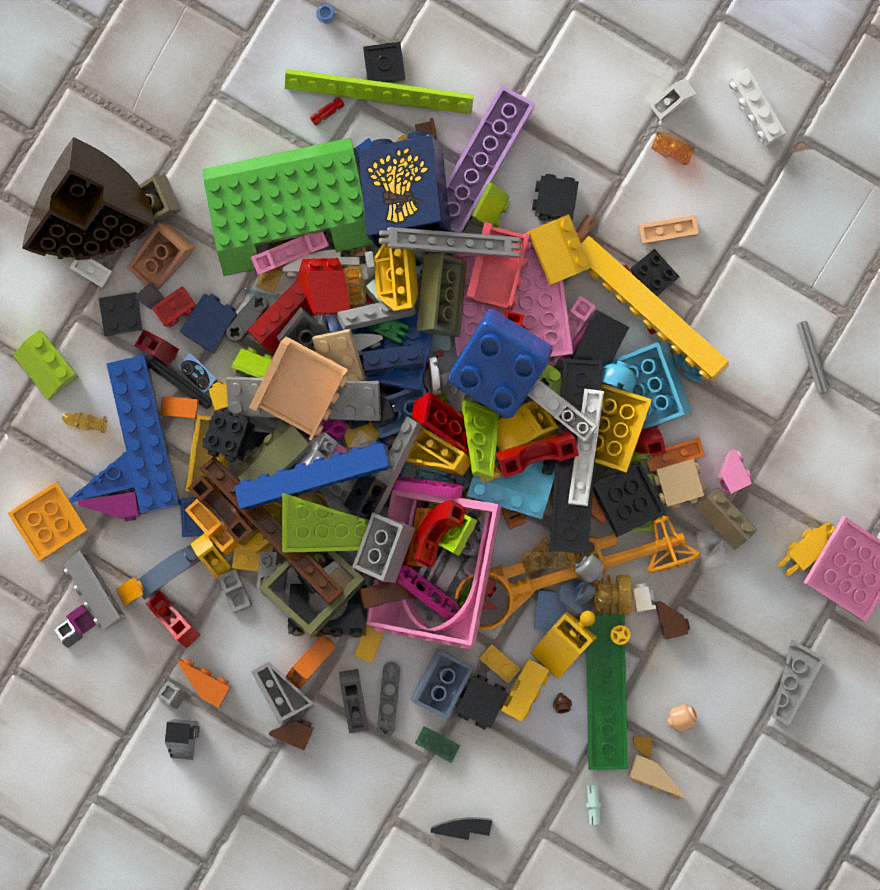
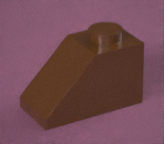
(671, 621)
(294, 733)

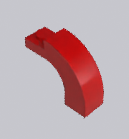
(433, 528)

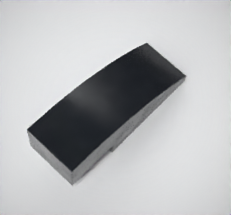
(462, 827)

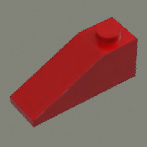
(173, 619)

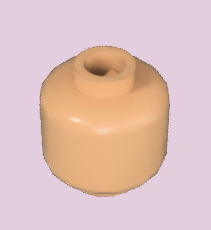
(682, 718)

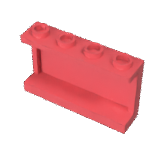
(496, 278)

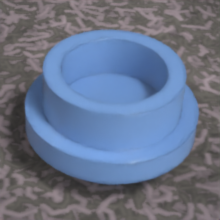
(325, 13)

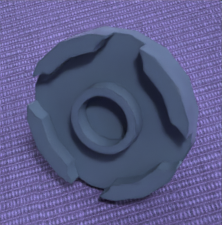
(577, 596)

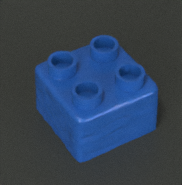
(500, 364)

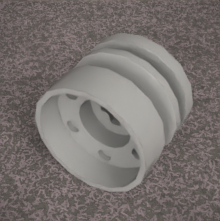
(444, 569)

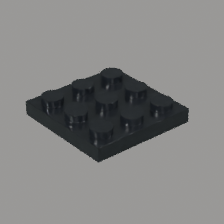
(628, 499)

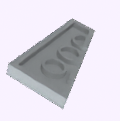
(797, 677)

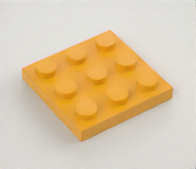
(47, 521)

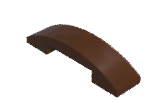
(386, 593)

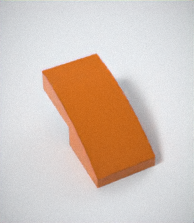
(179, 407)

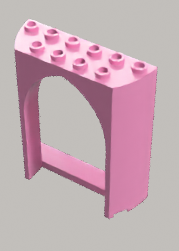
(402, 615)

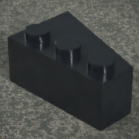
(181, 738)

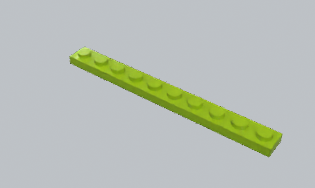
(378, 91)

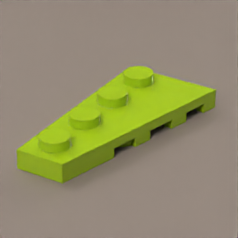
(481, 433)

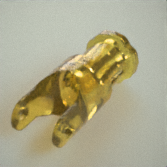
(85, 421)

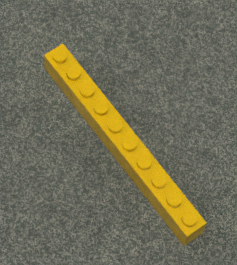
(654, 312)

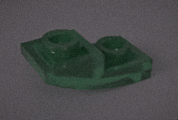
(437, 744)

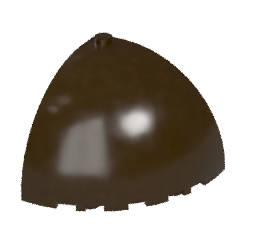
(87, 207)

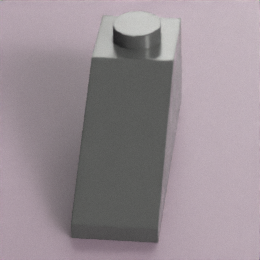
(353, 700)

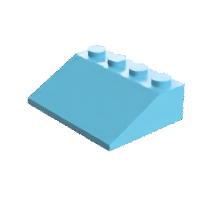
(658, 381)
(521, 493)

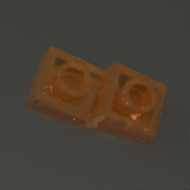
(673, 147)

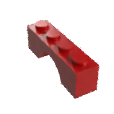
(555, 447)

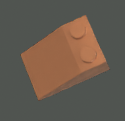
(161, 255)

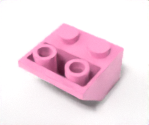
(733, 474)

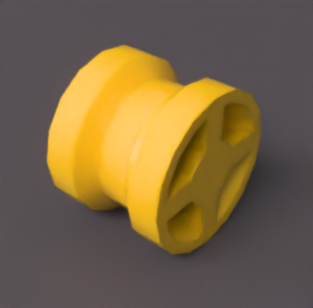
(620, 632)

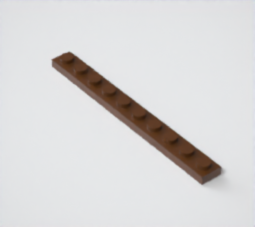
(272, 532)

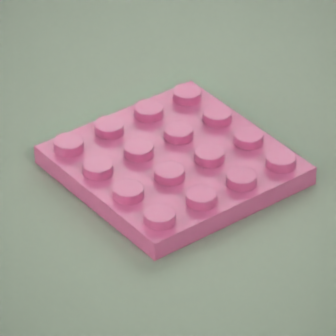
(849, 570)

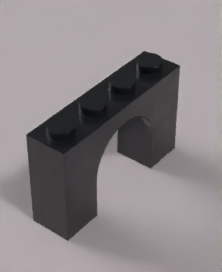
(350, 623)

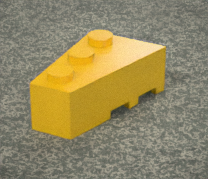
(436, 454)
(525, 690)

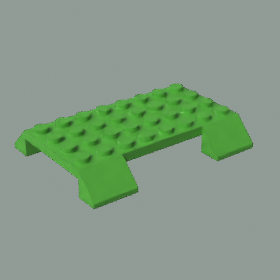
(285, 199)

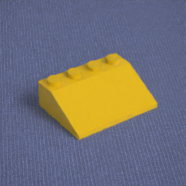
(619, 427)

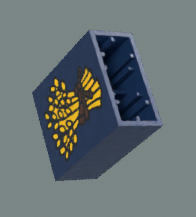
(404, 185)

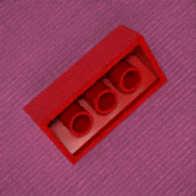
(278, 315)
(441, 420)

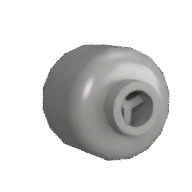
(589, 568)

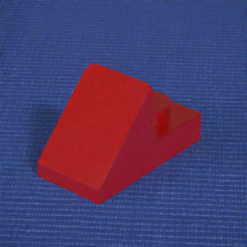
(490, 590)

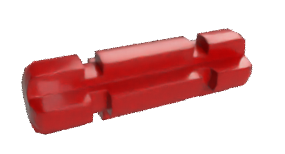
(327, 111)

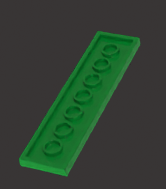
(606, 697)

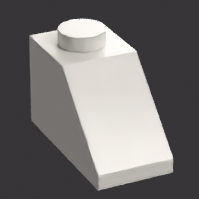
(672, 98)

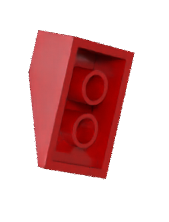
(324, 285)

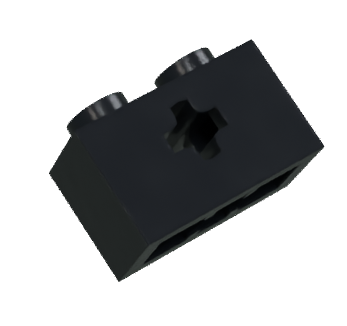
(365, 496)

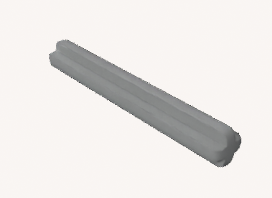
(812, 357)

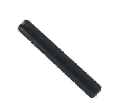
(180, 383)

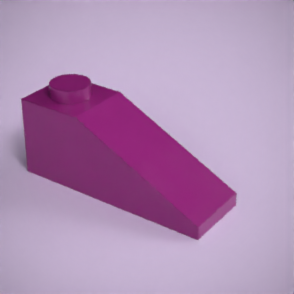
(121, 506)

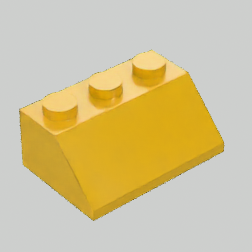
(559, 249)

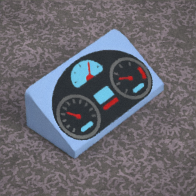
(197, 373)

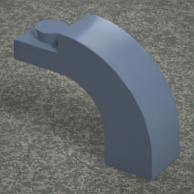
(168, 570)

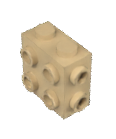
(679, 484)

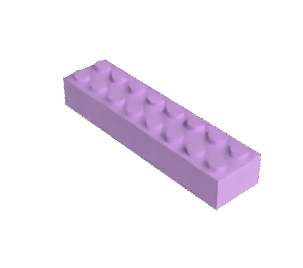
(485, 154)

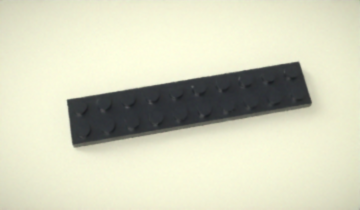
(572, 522)

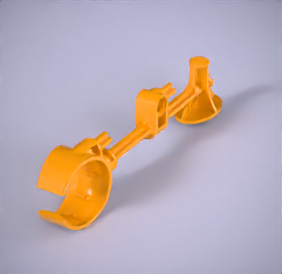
(523, 590)

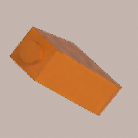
(310, 661)

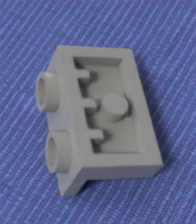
(267, 564)

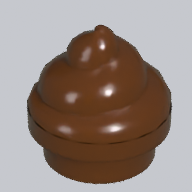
(562, 704)

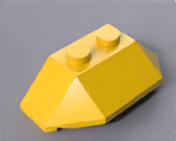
(396, 277)

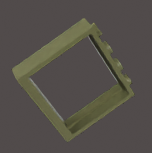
(321, 620)

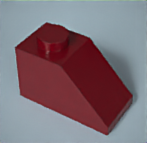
(156, 347)

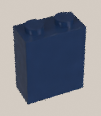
(209, 322)

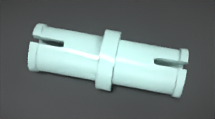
(593, 804)

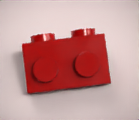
(174, 306)

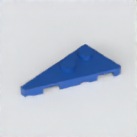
(113, 479)

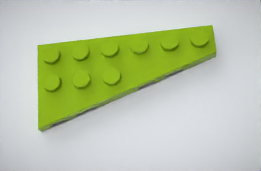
(319, 527)

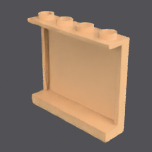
(300, 387)

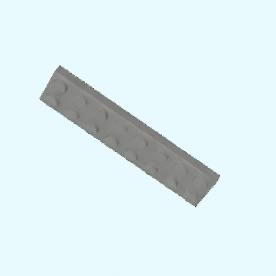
(356, 401)

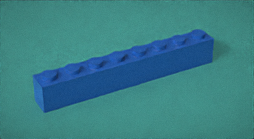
(314, 476)

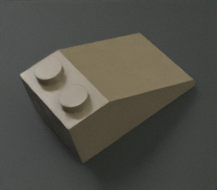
(161, 197)

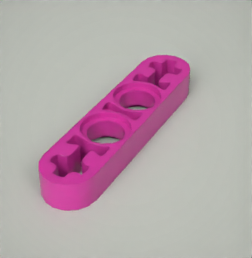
(428, 487)
(426, 595)

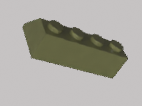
(441, 295)
(277, 452)

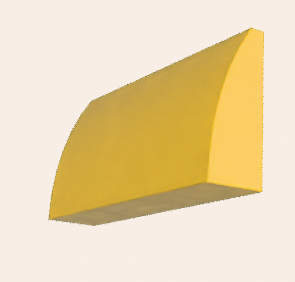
(199, 455)

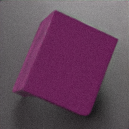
(81, 620)

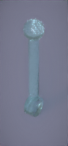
(247, 290)

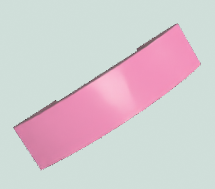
(288, 252)
(576, 317)

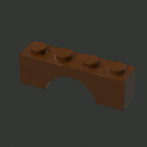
(220, 506)

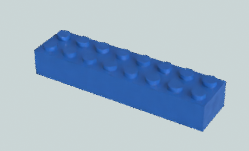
(143, 434)

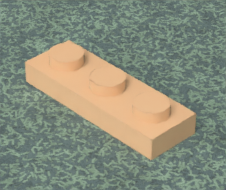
(668, 229)

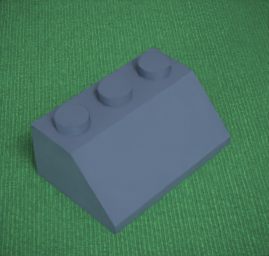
(441, 683)

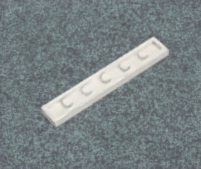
(584, 462)

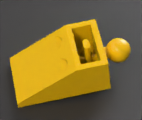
(527, 425)
(564, 644)

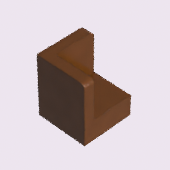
(428, 127)

